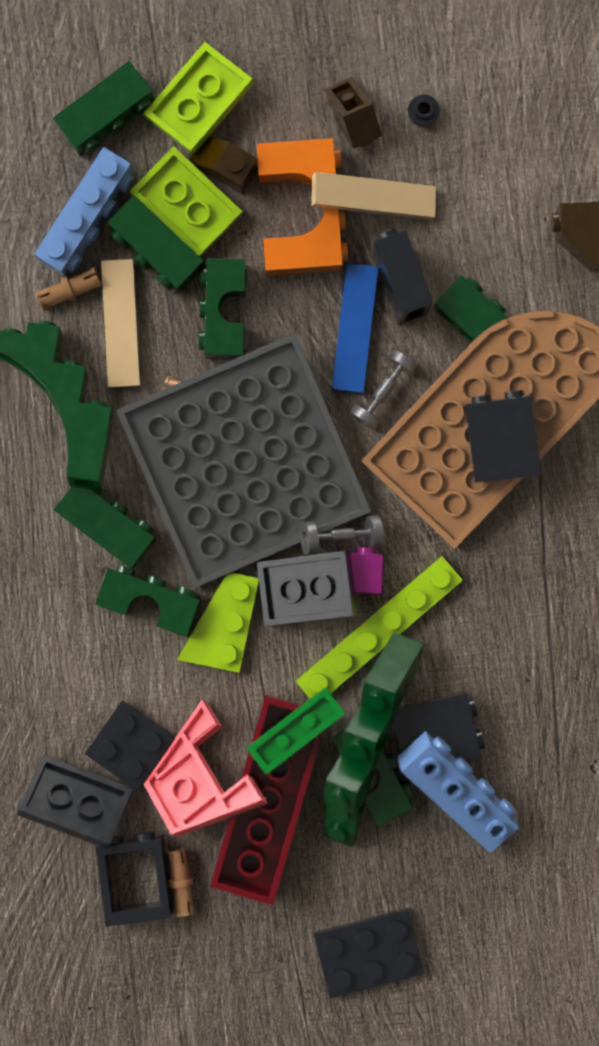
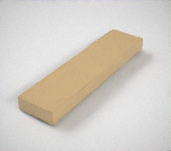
(373, 196)
(121, 323)

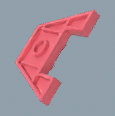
(187, 788)

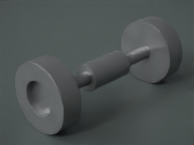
(403, 364)
(372, 531)

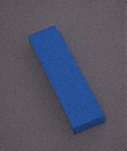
(355, 328)

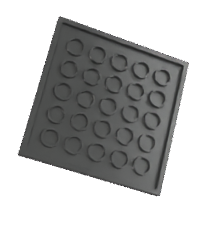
(243, 460)

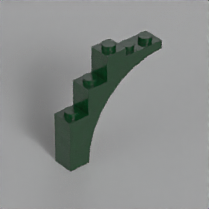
(65, 383)
(366, 735)

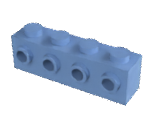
(85, 212)
(458, 792)

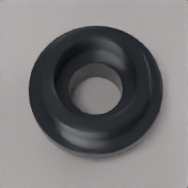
(419, 119)

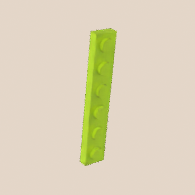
(377, 630)

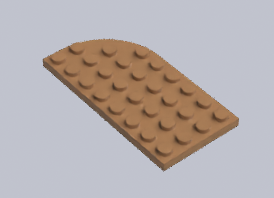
(429, 448)

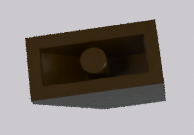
(353, 112)
(225, 163)
(578, 231)

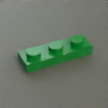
(295, 730)

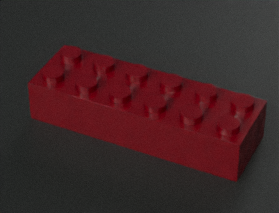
(261, 837)

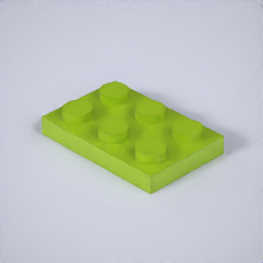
(198, 98)
(186, 201)

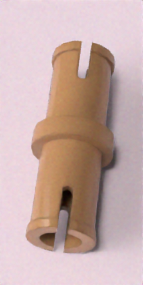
(68, 288)
(180, 882)

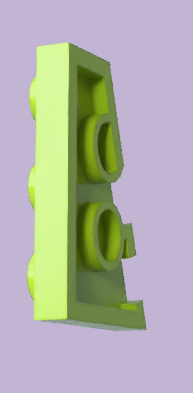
(224, 626)

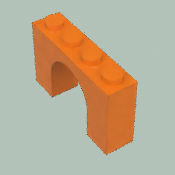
(322, 247)

